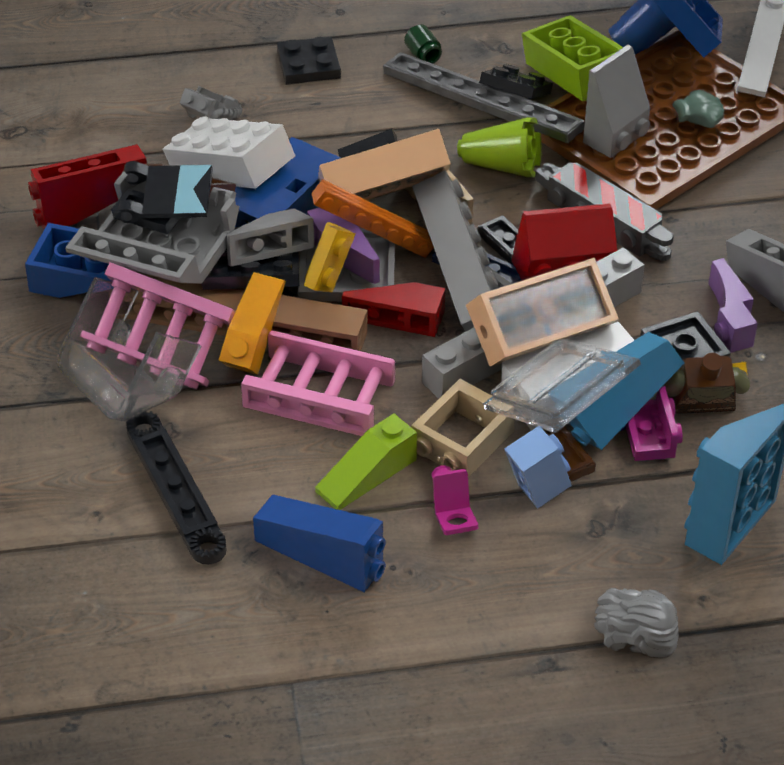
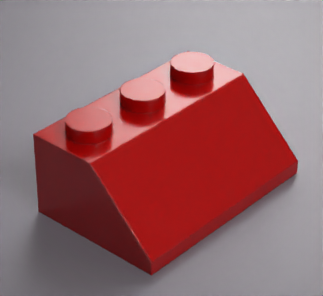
(562, 238)

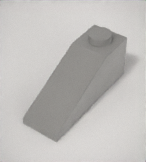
(270, 237)

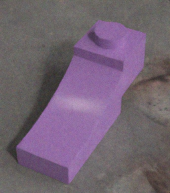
(734, 321)

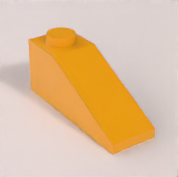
(252, 323)

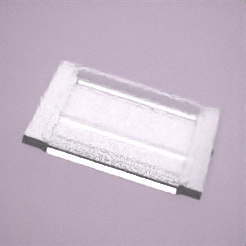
(559, 383)

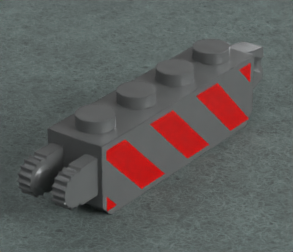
(636, 223)

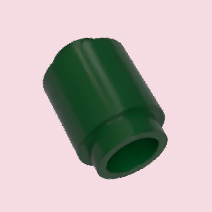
(423, 44)

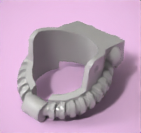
(209, 104)

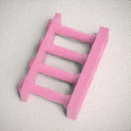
(153, 293)
(312, 406)

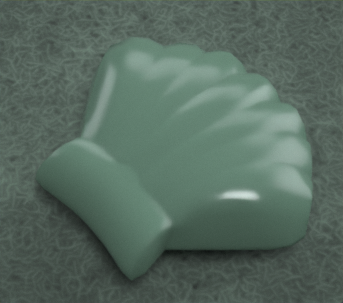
(700, 109)

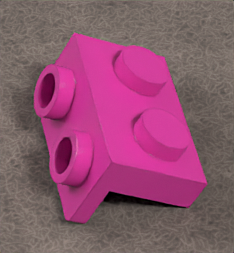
(653, 429)

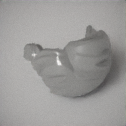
(639, 619)

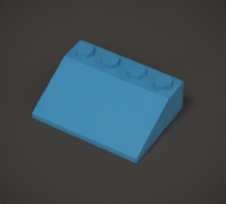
(735, 482)

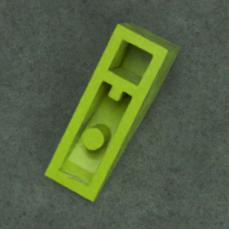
(369, 462)

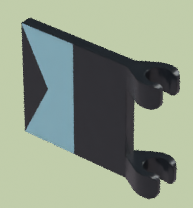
(169, 191)

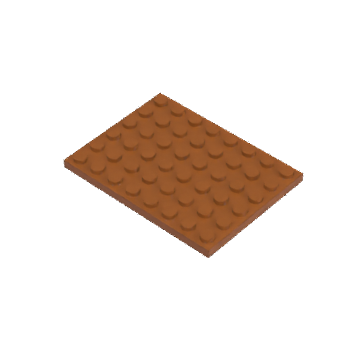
(673, 152)

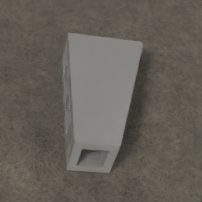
(759, 263)

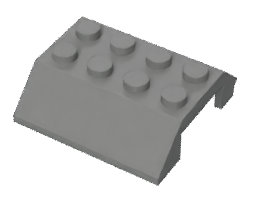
(180, 256)

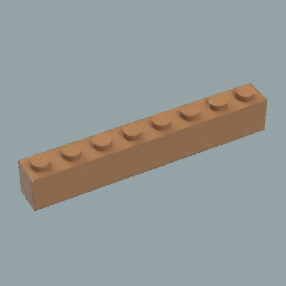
(295, 316)

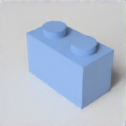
(539, 466)

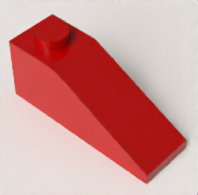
(401, 307)

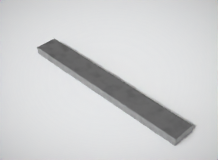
(483, 97)

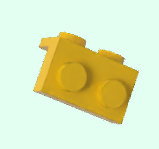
(329, 258)

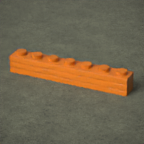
(372, 218)

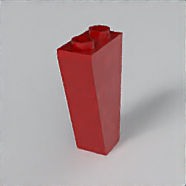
(79, 186)

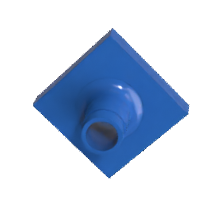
(652, 19)

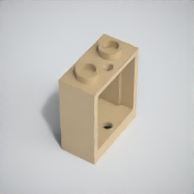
(469, 403)

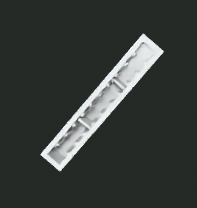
(762, 48)

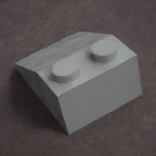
(616, 104)

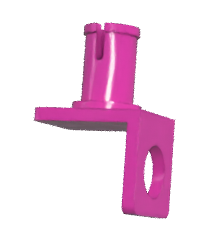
(452, 500)

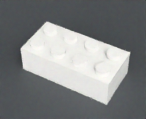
(236, 149)

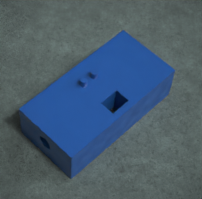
(287, 187)

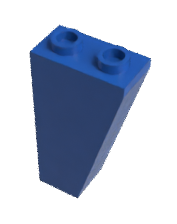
(324, 538)

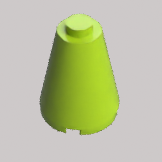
(504, 147)

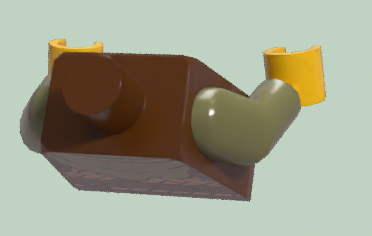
(707, 384)

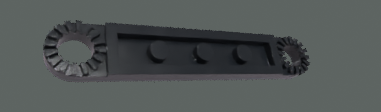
(176, 488)

